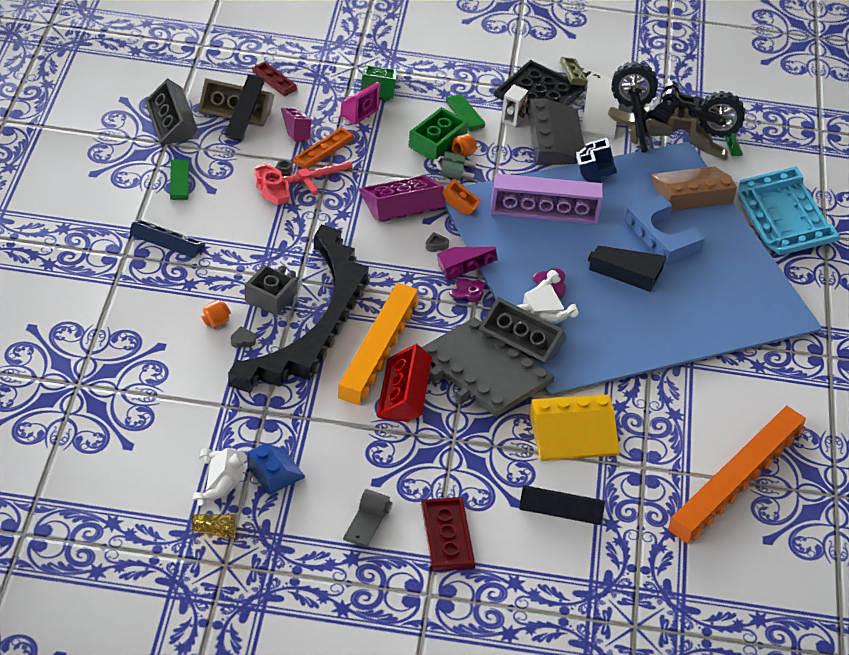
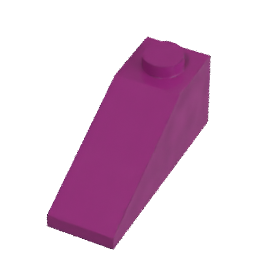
(297, 124)

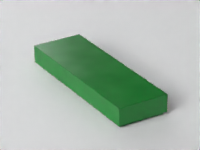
(465, 111)
(179, 179)

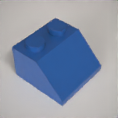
(273, 467)

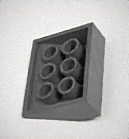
(554, 132)

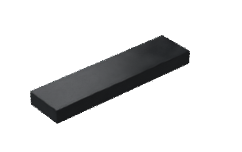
(244, 107)

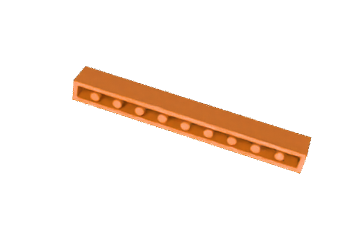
(736, 475)

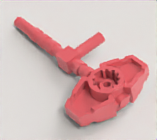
(276, 187)

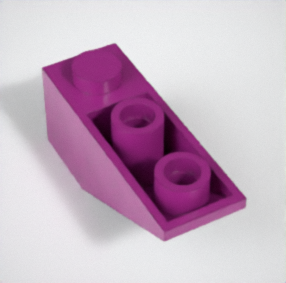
(462, 260)

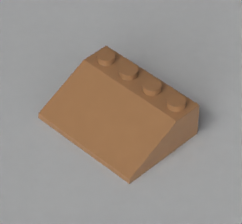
(695, 187)

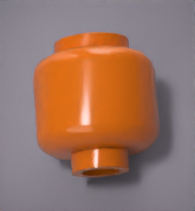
(464, 145)
(216, 314)

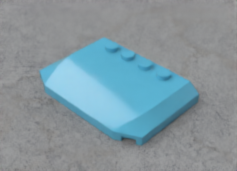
(784, 212)

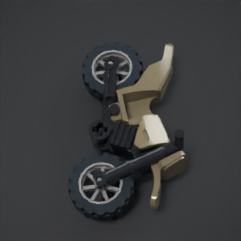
(673, 110)

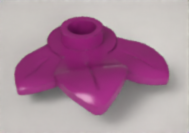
(559, 287)
(467, 289)

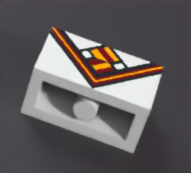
(514, 106)

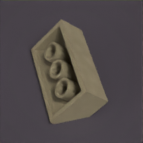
(221, 99)

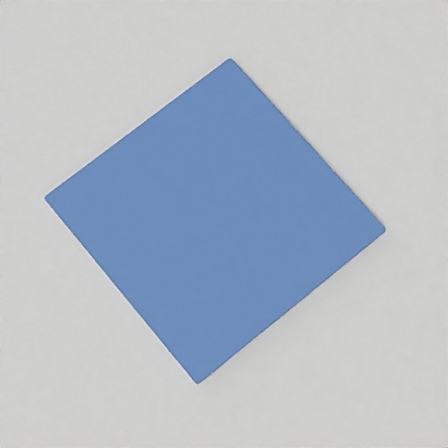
(699, 307)

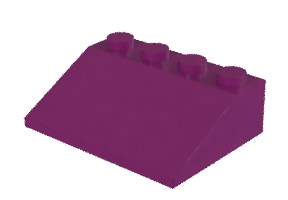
(403, 197)

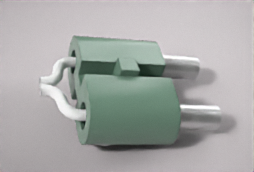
(453, 166)

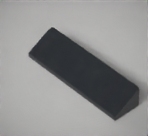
(562, 505)

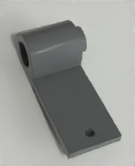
(368, 518)

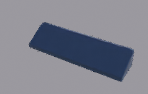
(166, 238)

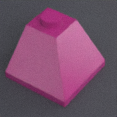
(361, 104)

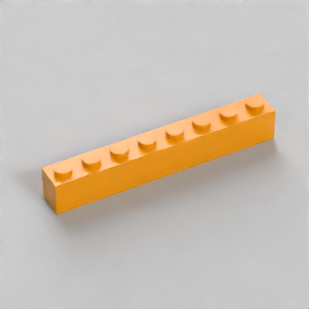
(378, 344)

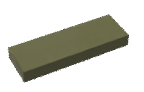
(573, 71)

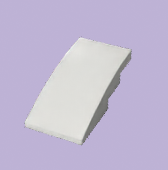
(597, 103)

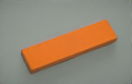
(323, 148)

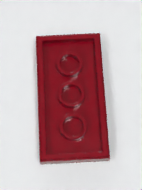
(447, 534)

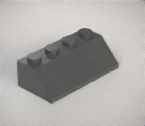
(171, 113)
(523, 330)

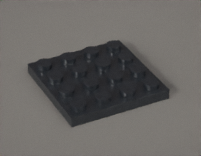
(541, 84)

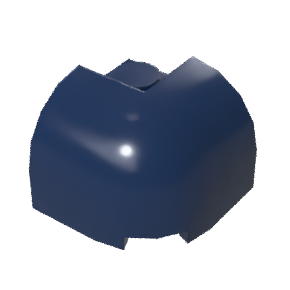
(596, 160)

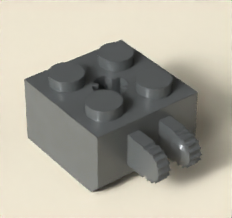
(271, 289)

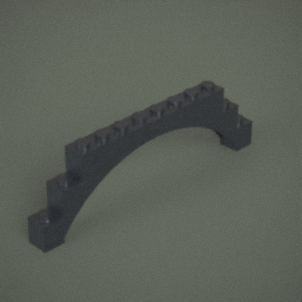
(304, 355)

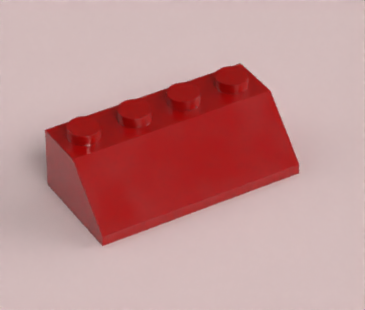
(405, 385)

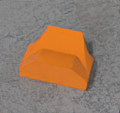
(460, 198)

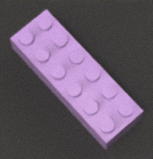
(546, 198)

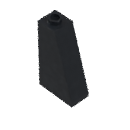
(627, 266)

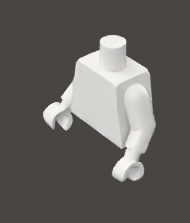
(545, 303)
(224, 473)

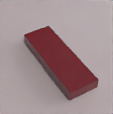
(274, 78)

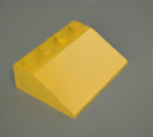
(574, 427)

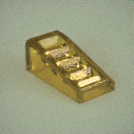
(215, 524)

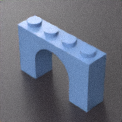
(673, 246)

